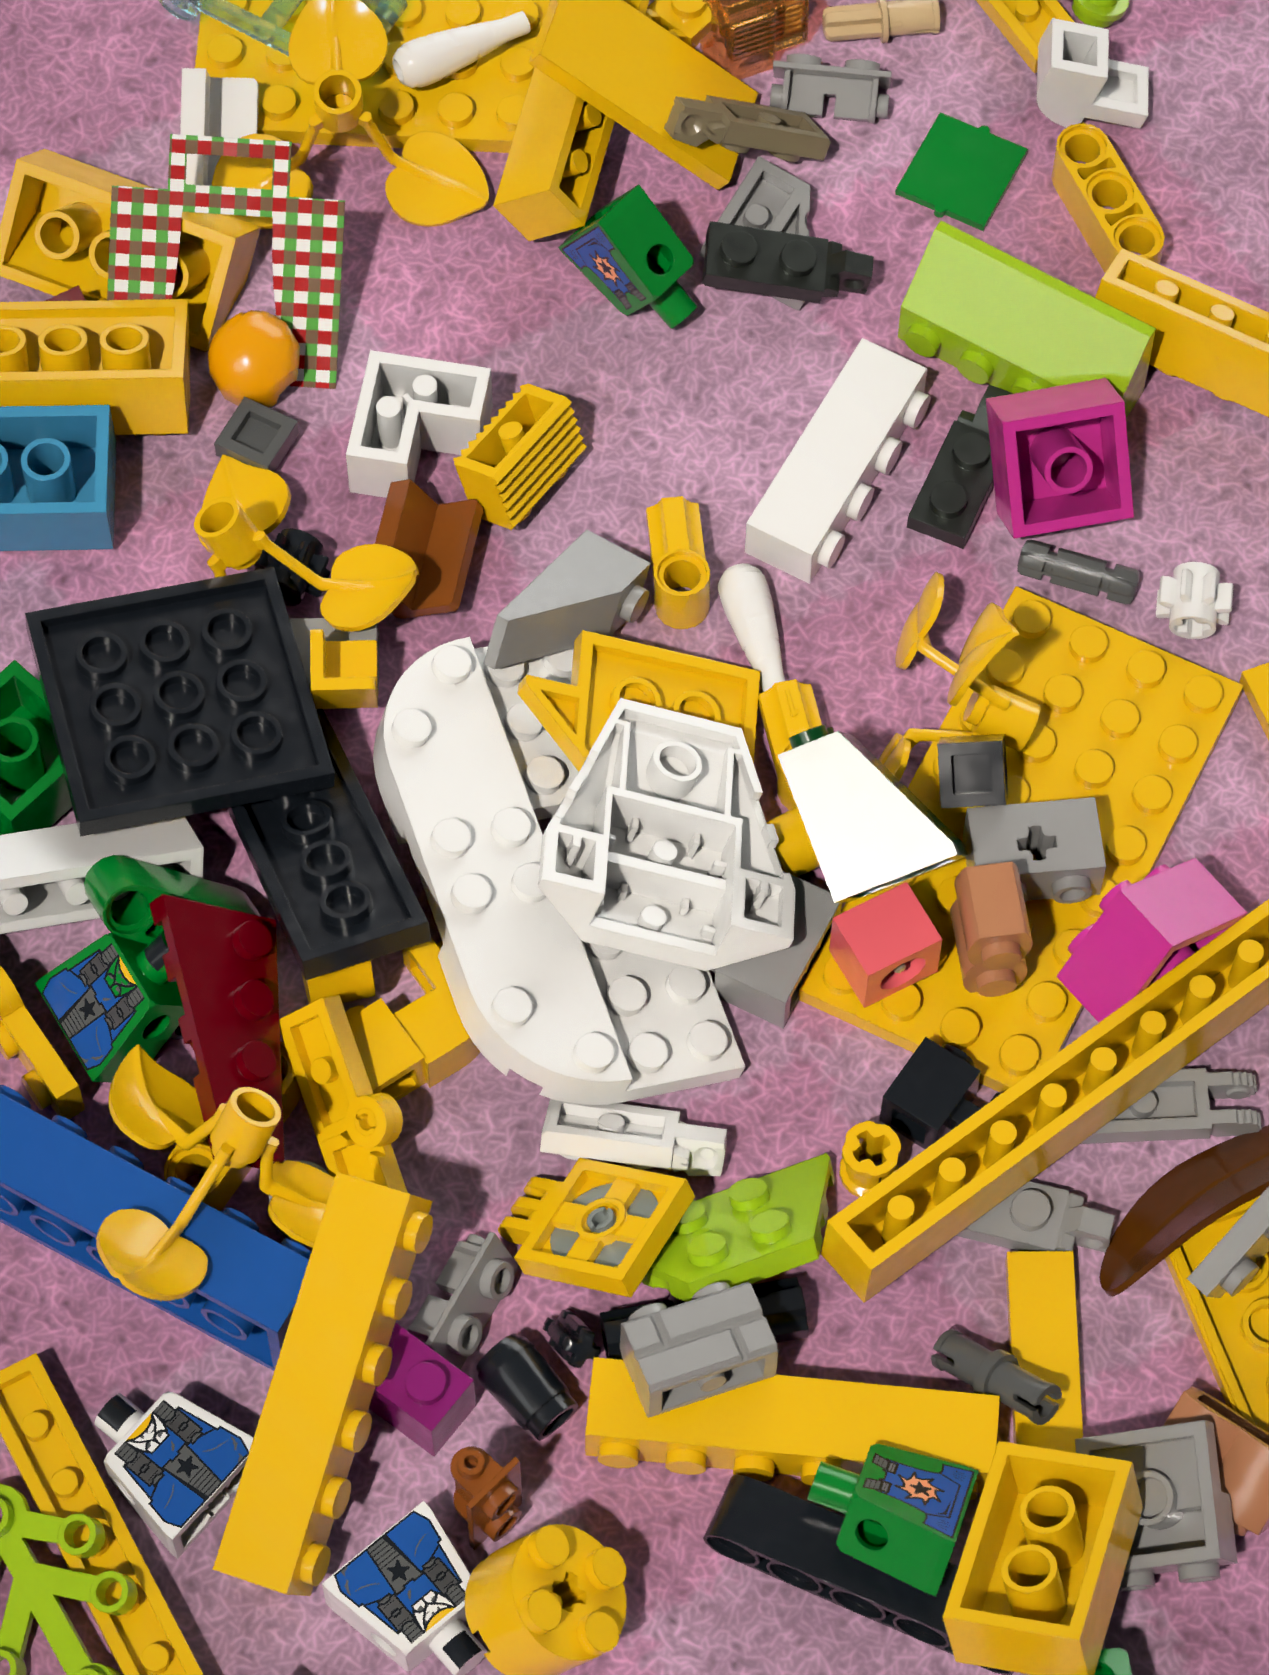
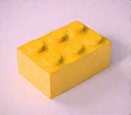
(1043, 1561)

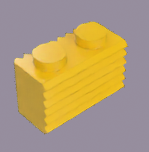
(520, 455)

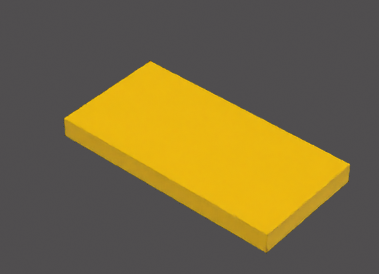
(634, 73)
(1229, 1327)

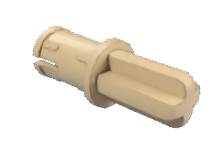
(881, 19)

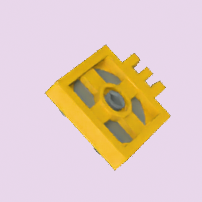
(597, 1225)

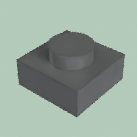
(257, 435)

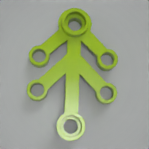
(38, 1585)

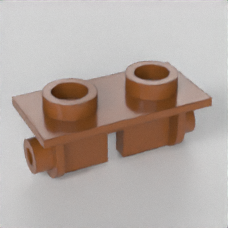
(486, 1494)

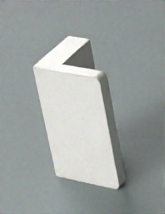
(216, 110)

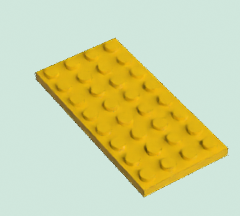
(1110, 727)

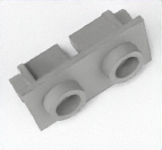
(852, 85)
(478, 1278)

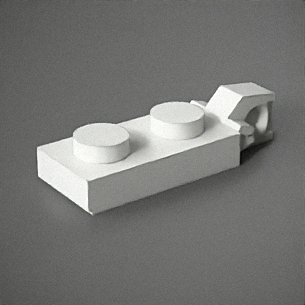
(633, 1137)

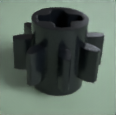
(306, 550)

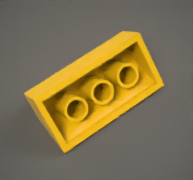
(60, 238)
(100, 355)

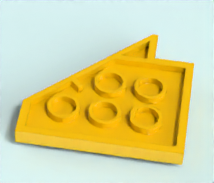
(619, 668)

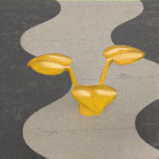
(335, 50)
(251, 502)
(989, 707)
(164, 1109)

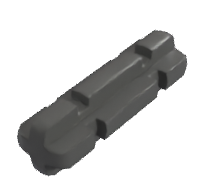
(1078, 571)

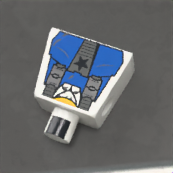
(173, 1464)
(409, 1595)

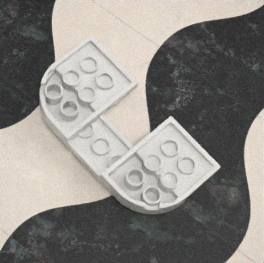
(465, 788)

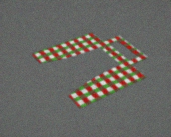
(304, 243)

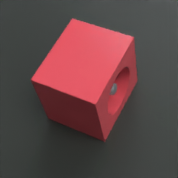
(885, 944)

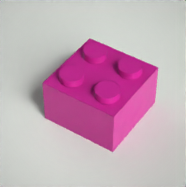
(1060, 457)
(1146, 934)

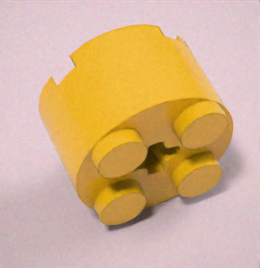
(547, 1601)

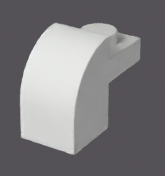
(1082, 82)

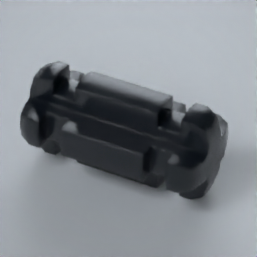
(571, 1338)

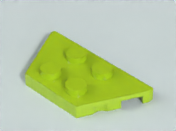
(747, 1231)

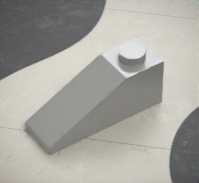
(584, 588)

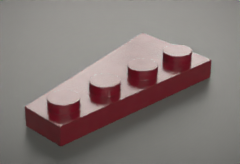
(228, 998)

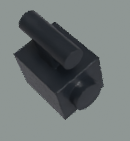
(931, 1093)

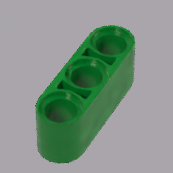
(145, 882)

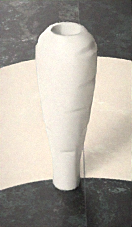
(448, 51)
(753, 620)

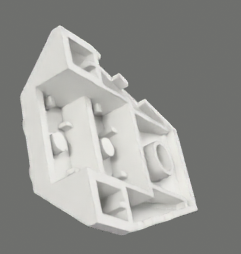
(668, 845)

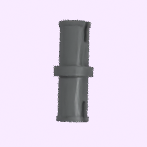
(996, 1375)

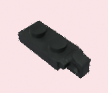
(781, 264)
(958, 479)

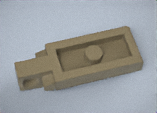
(746, 126)

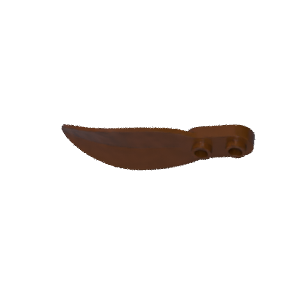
(1185, 1204)

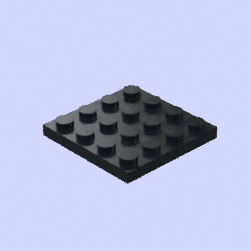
(178, 701)

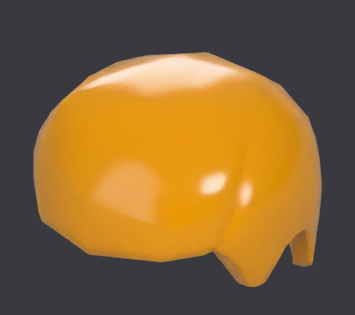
(253, 358)

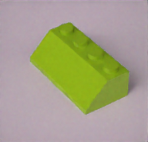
(1016, 323)

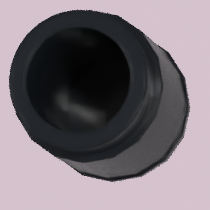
(526, 1386)

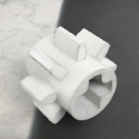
(1194, 600)

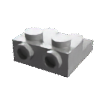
(1184, 1513)

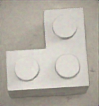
(409, 408)

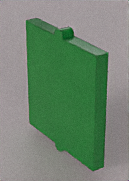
(961, 171)

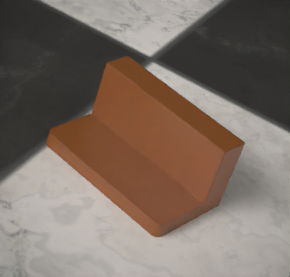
(438, 541)

